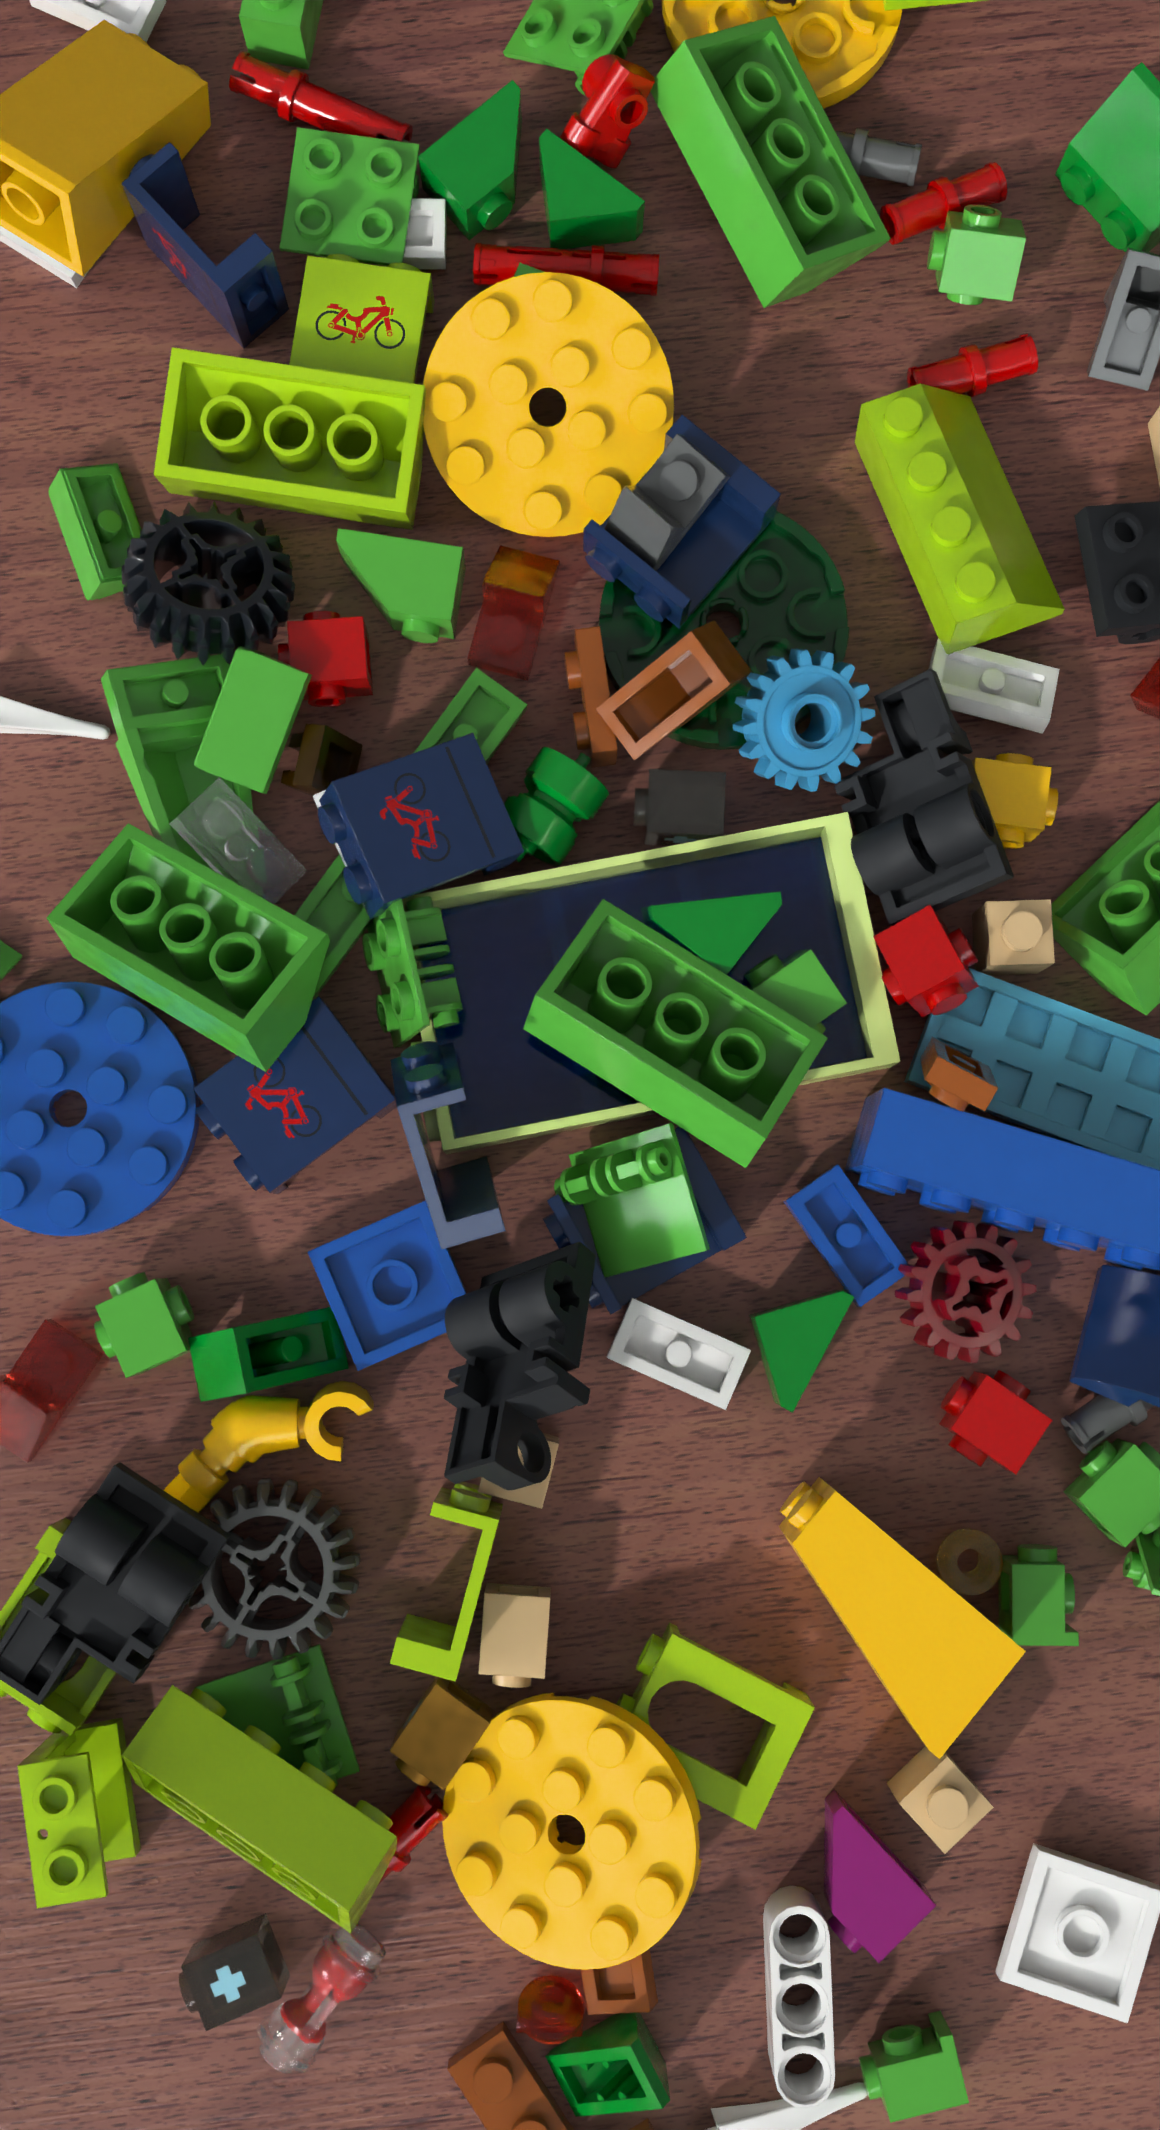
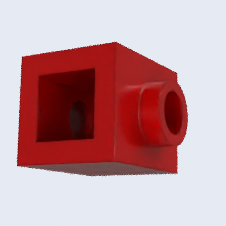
(333, 653)
(927, 963)
(992, 1420)

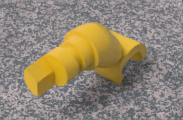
(259, 1427)

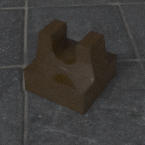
(322, 758)

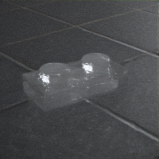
(237, 843)

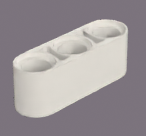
(805, 2026)

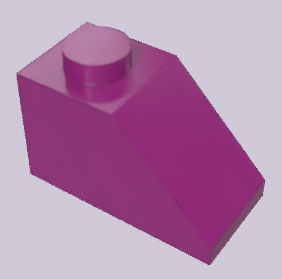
(867, 1885)

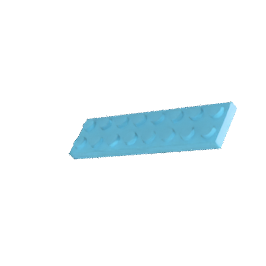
(1057, 1068)

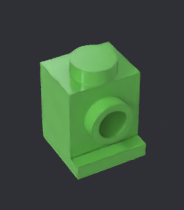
(1036, 1597)
(914, 2070)

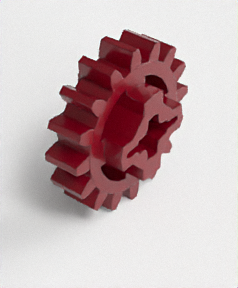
(941, 1282)

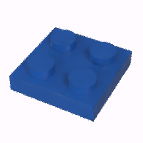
(388, 1284)

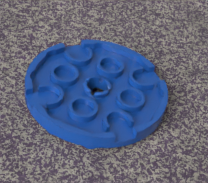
(136, 1118)

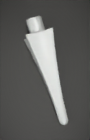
(26, 719)
(783, 2115)

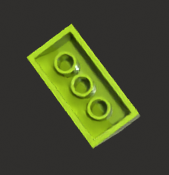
(291, 438)
(954, 516)
(262, 1805)

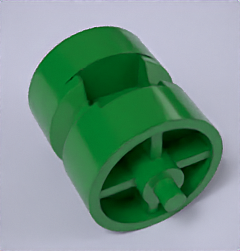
(557, 797)

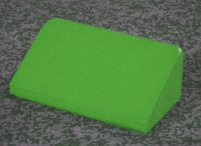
(95, 524)
(252, 719)

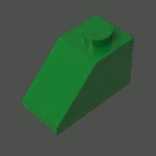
(477, 164)
(267, 1354)

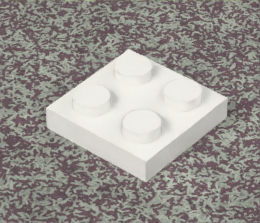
(1079, 1933)

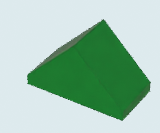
(583, 200)
(714, 928)
(795, 1339)
(612, 2068)

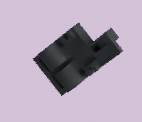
(1122, 568)
(922, 809)
(517, 1348)
(111, 1586)

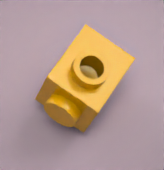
(1017, 796)

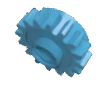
(834, 723)

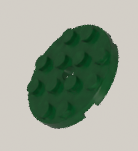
(784, 599)

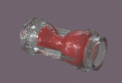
(339, 1974)

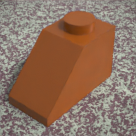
(674, 689)

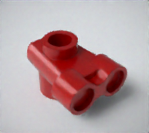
(615, 106)

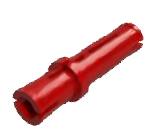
(301, 99)
(612, 270)

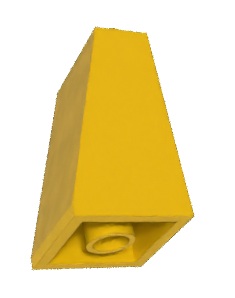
(79, 132)
(911, 1627)

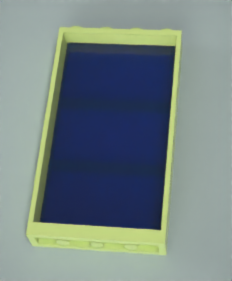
(518, 927)

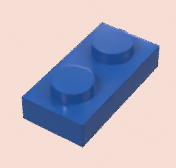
(847, 1235)

